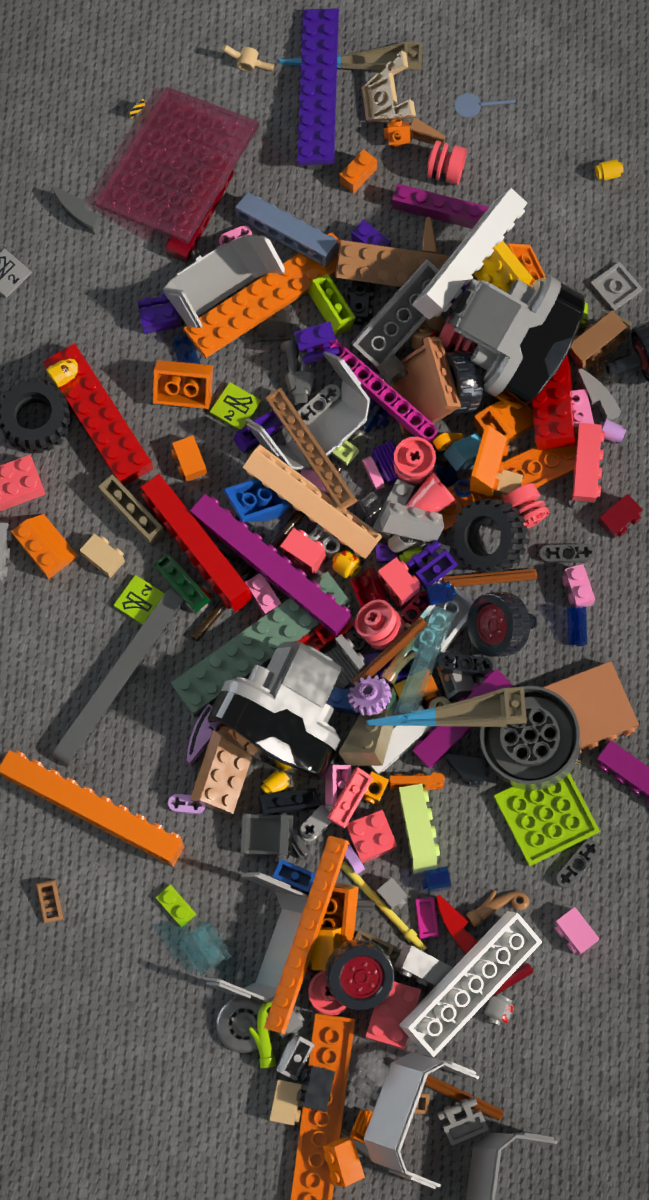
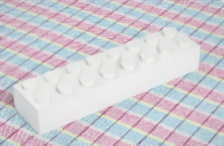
(470, 254)
(470, 983)

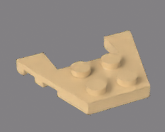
(381, 97)

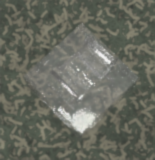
(370, 504)

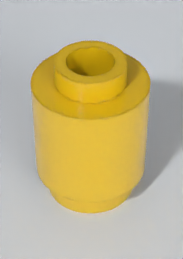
(609, 170)
(275, 782)

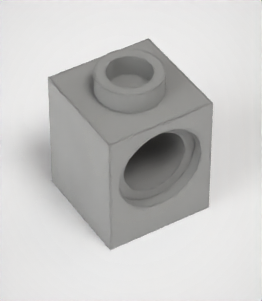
(392, 894)

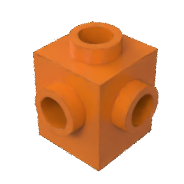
(397, 132)

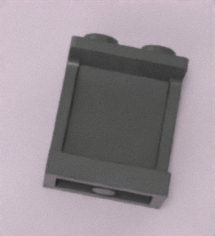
(266, 834)

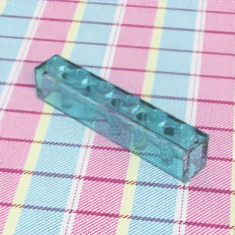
(424, 661)

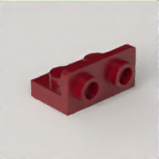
(367, 587)

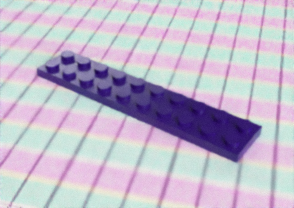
(318, 87)

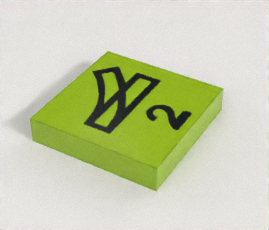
(235, 406)
(139, 599)

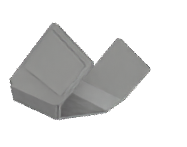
(220, 275)
(331, 426)
(292, 907)
(396, 1109)
(486, 1162)

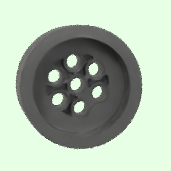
(535, 771)

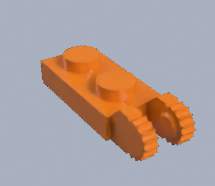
(431, 782)

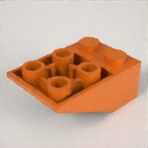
(506, 420)

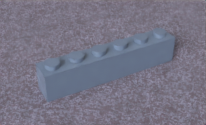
(287, 229)

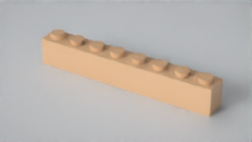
(312, 501)

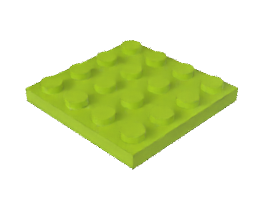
(546, 819)

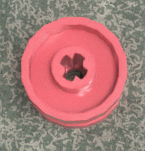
(424, 460)
(379, 624)
(318, 997)

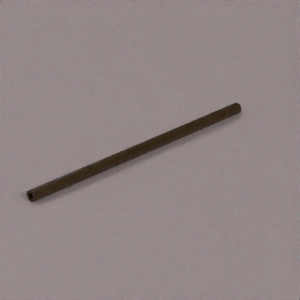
(250, 571)

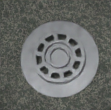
(240, 1024)

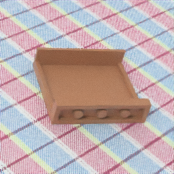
(428, 382)
(598, 705)

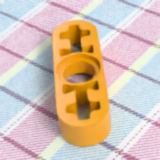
(444, 440)

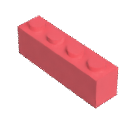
(587, 462)

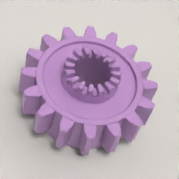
(369, 695)

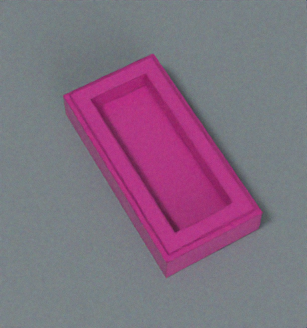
(426, 918)

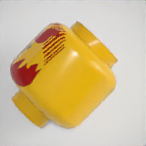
(346, 564)

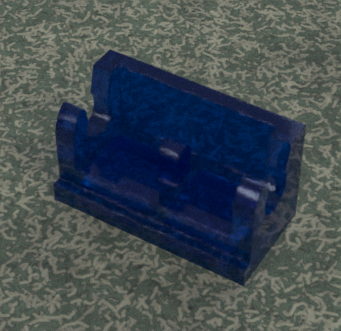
(185, 350)

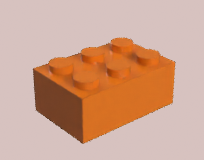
(182, 384)

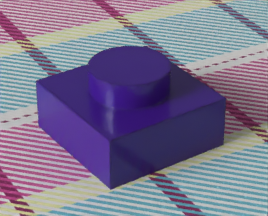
(384, 553)

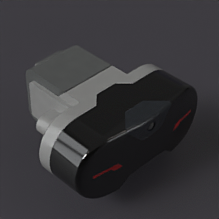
(518, 333)
(283, 711)

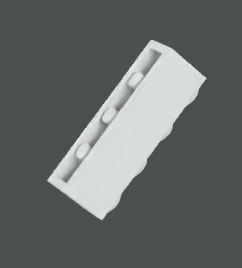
(400, 742)

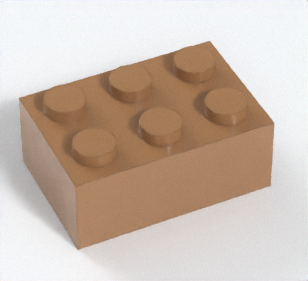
(598, 340)

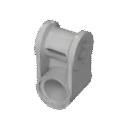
(326, 539)
(400, 543)
(318, 822)

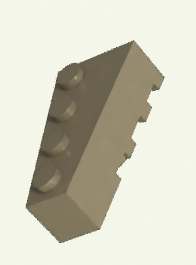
(369, 743)

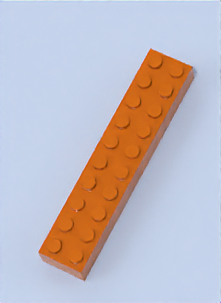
(91, 808)

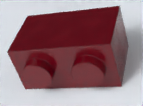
(621, 516)

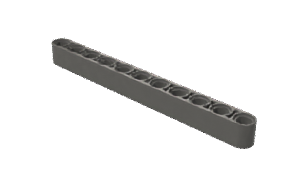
(116, 680)

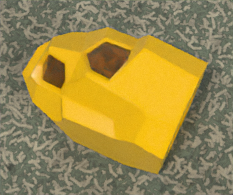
(63, 371)

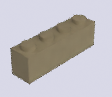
(131, 510)

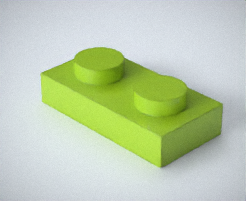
(176, 906)

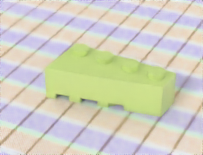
(418, 828)

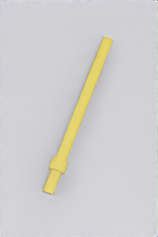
(410, 935)

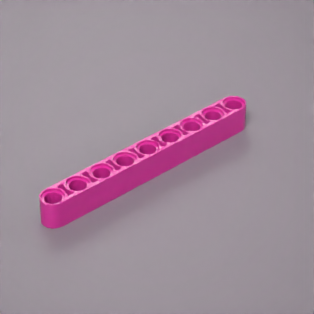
(385, 393)

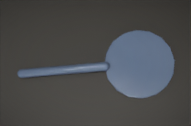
(470, 105)

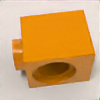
(379, 781)

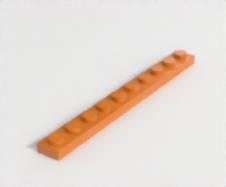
(306, 935)

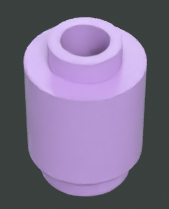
(613, 431)

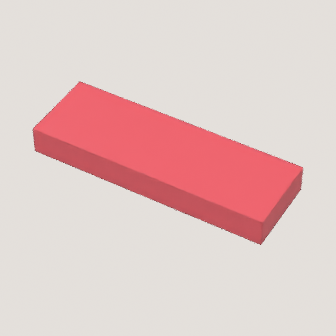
(350, 797)

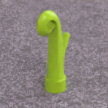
(262, 1038)

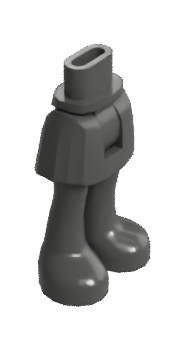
(301, 382)

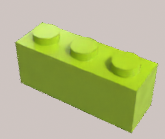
(331, 304)

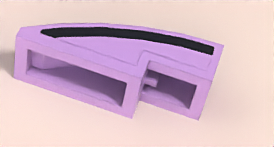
(200, 736)

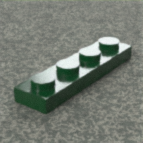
(181, 582)

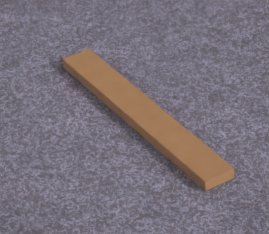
(311, 449)

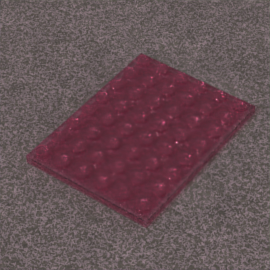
(177, 164)

